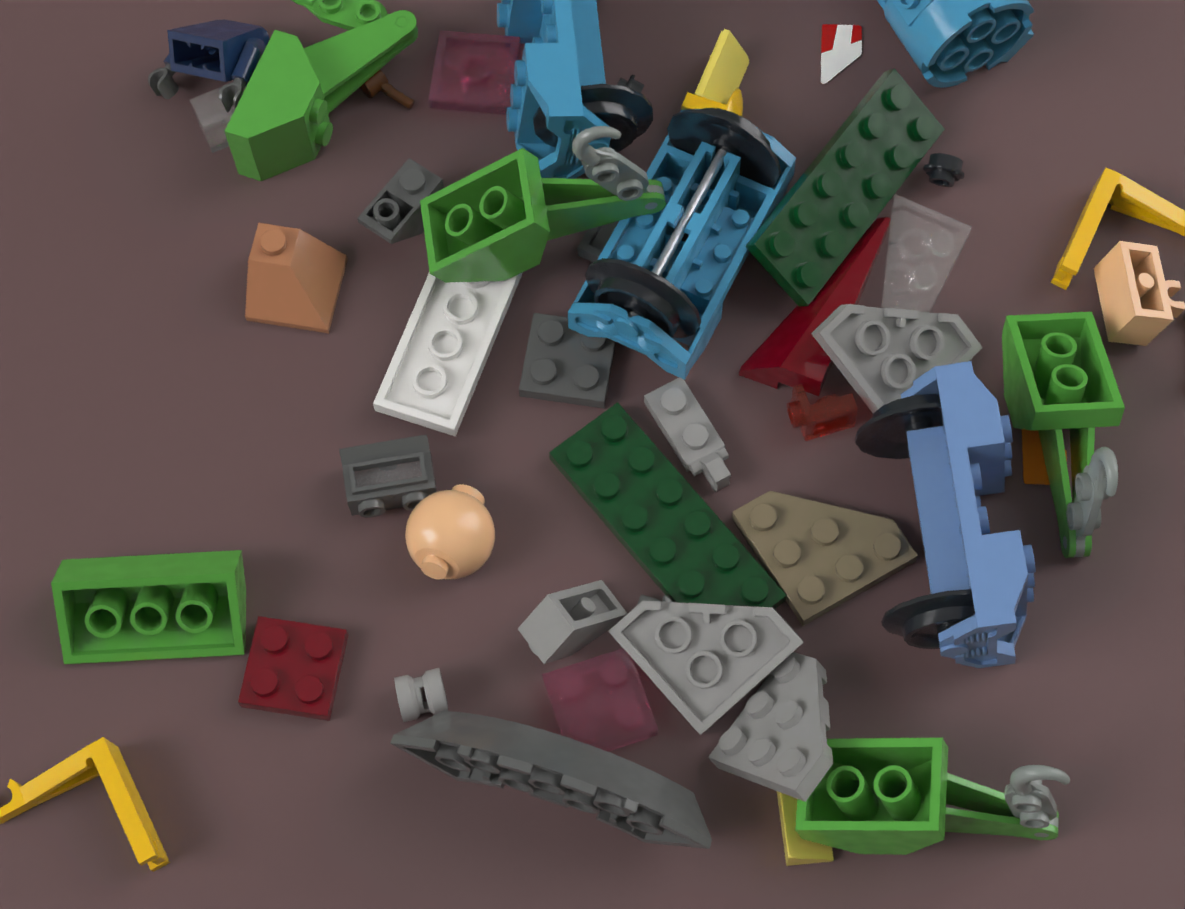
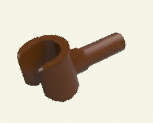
(378, 83)

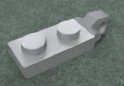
(689, 432)

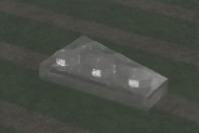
(920, 255)

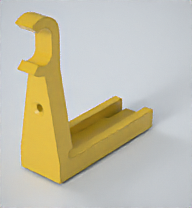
(1125, 198)
(103, 760)

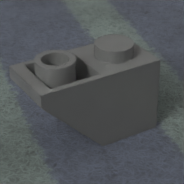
(397, 209)

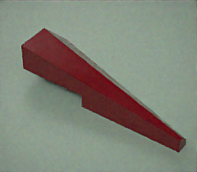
(791, 351)

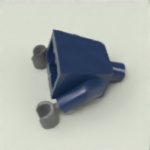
(214, 51)

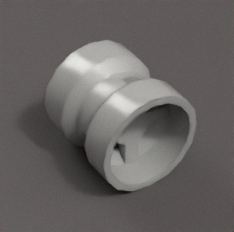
(410, 694)

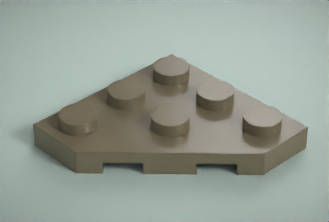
(821, 550)

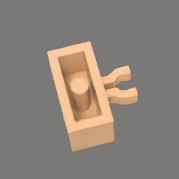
(1135, 293)

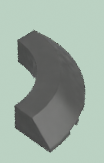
(559, 772)

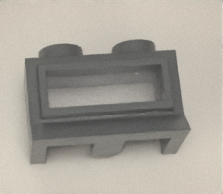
(387, 475)

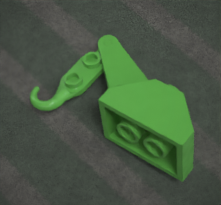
(294, 88)

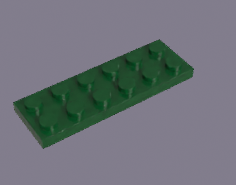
(845, 188)
(660, 516)

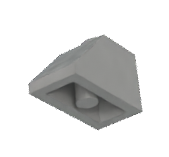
(570, 620)

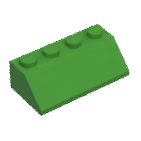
(151, 607)

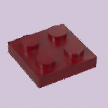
(293, 668)

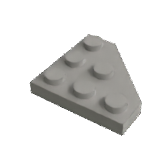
(892, 347)
(705, 652)
(781, 731)

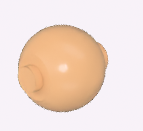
(450, 533)

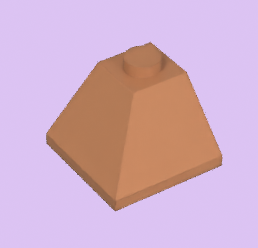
(292, 279)

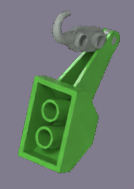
(506, 213)
(1059, 381)
(896, 792)

